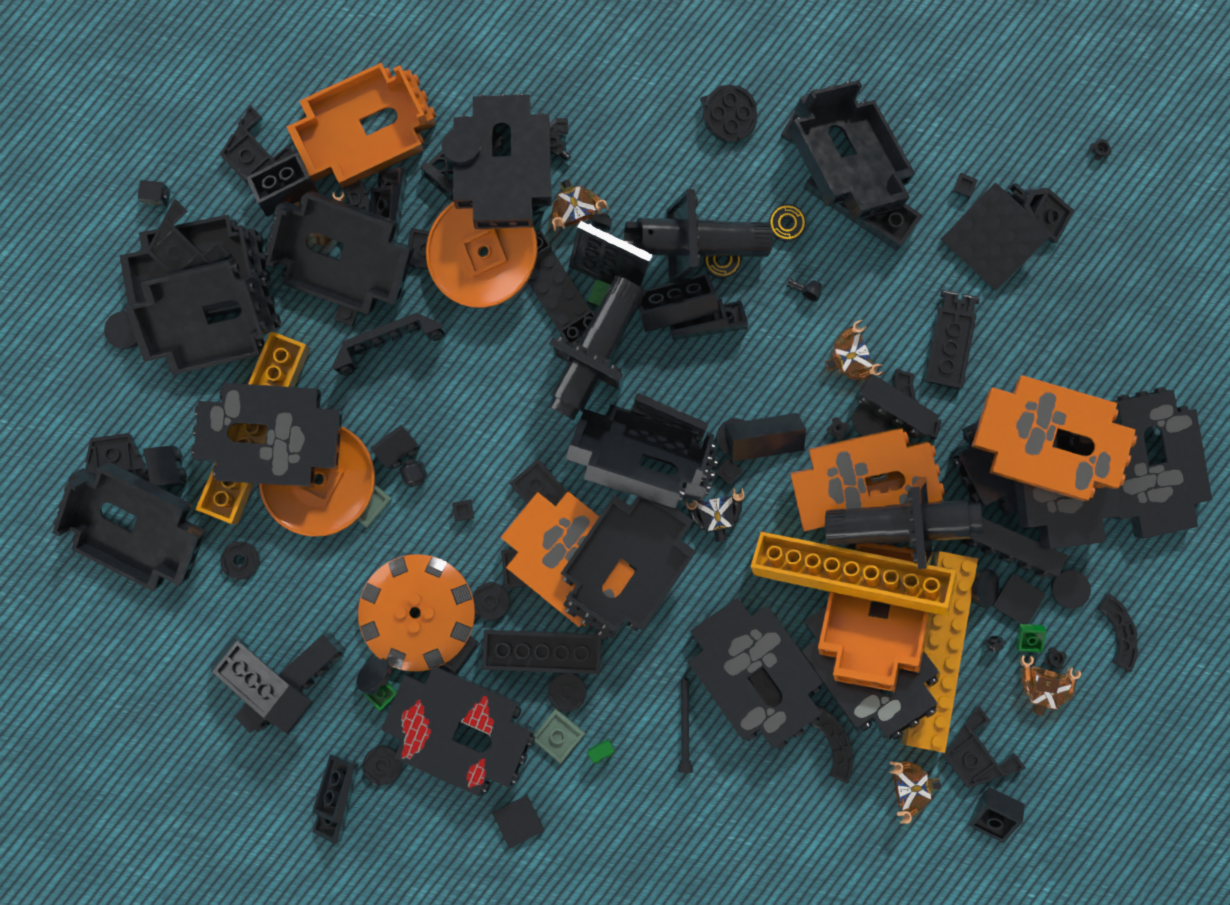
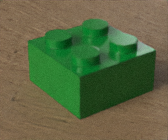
(598, 292)
(1031, 638)
(383, 696)
(600, 751)

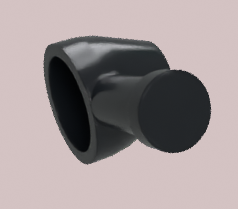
(811, 291)

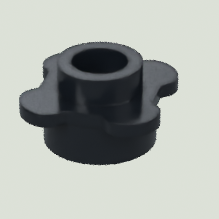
(1104, 145)
(839, 434)
(995, 643)
(1061, 656)

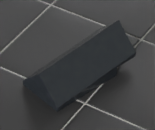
(389, 195)
(729, 319)
(766, 437)
(334, 798)

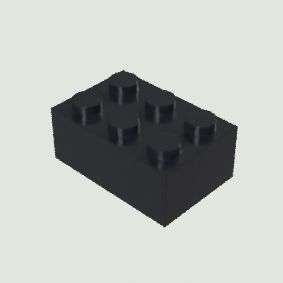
(281, 183)

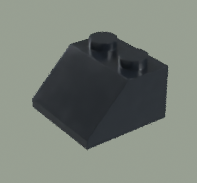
(395, 447)
(165, 466)
(997, 815)

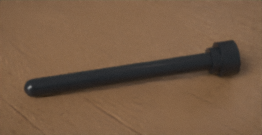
(685, 764)

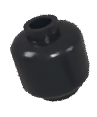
(413, 473)

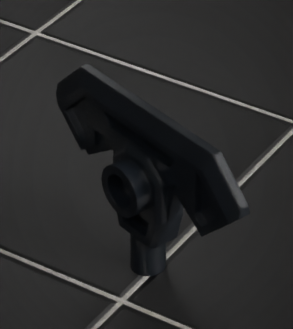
(559, 127)

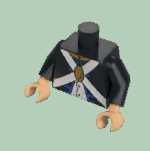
(717, 514)

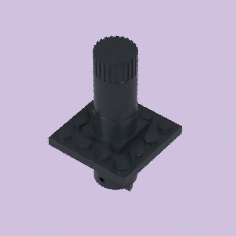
(687, 237)
(591, 357)
(913, 522)

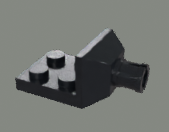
(1044, 207)

